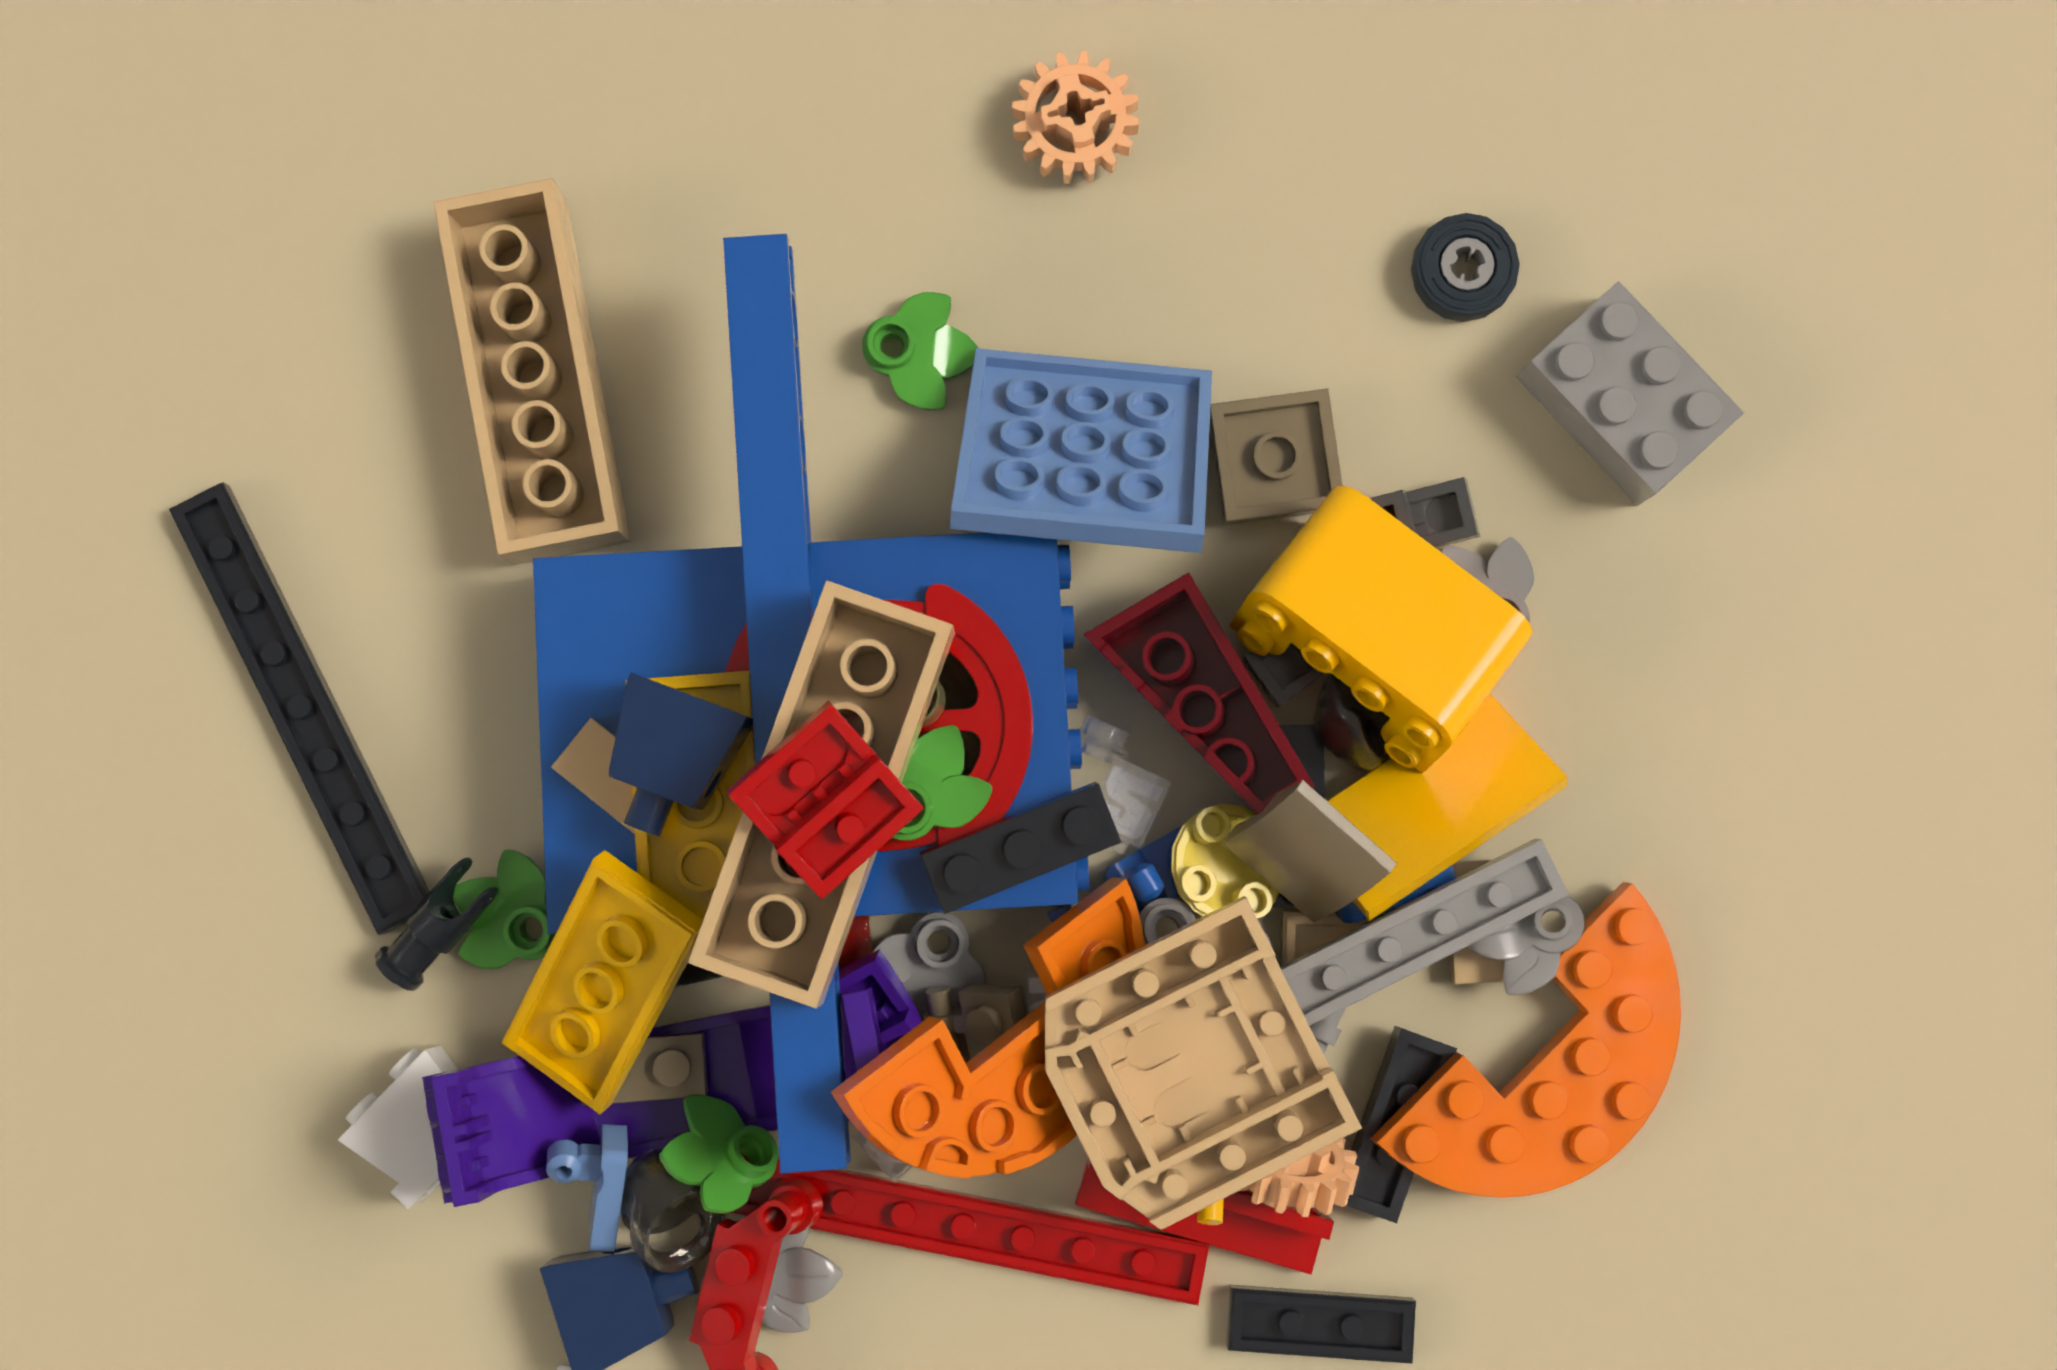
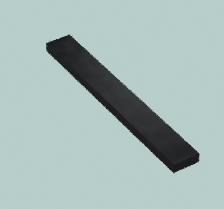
(301, 706)

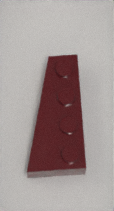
(1198, 683)

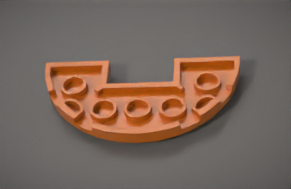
(1579, 1093)
(1000, 1105)

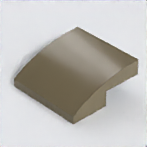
(1309, 852)

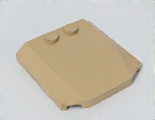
(1192, 1068)

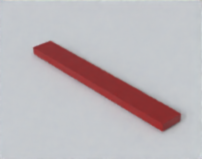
(1001, 1233)

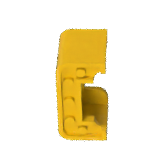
(1387, 622)

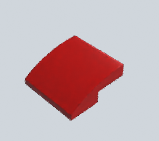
(824, 800)

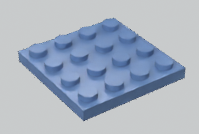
(1084, 451)

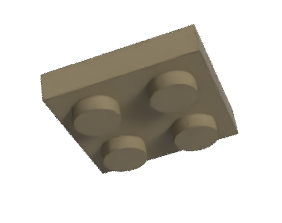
(1274, 455)

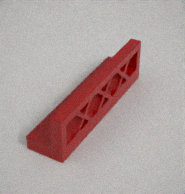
(1246, 1227)

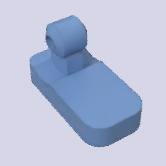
(603, 1165)

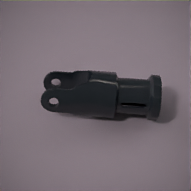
(431, 930)

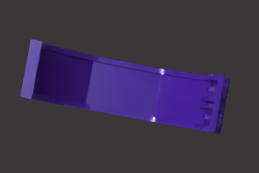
(504, 1114)

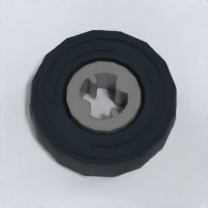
(1490, 283)

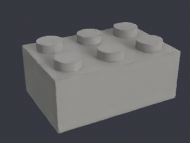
(1629, 394)

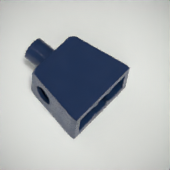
(672, 750)
(611, 1303)

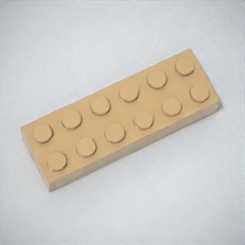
(531, 372)
(880, 675)

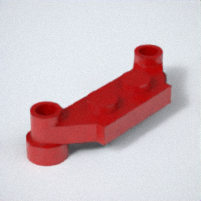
(742, 1275)

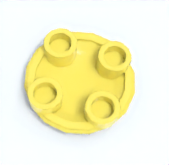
(1208, 871)

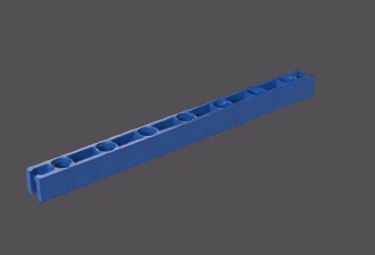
(778, 616)

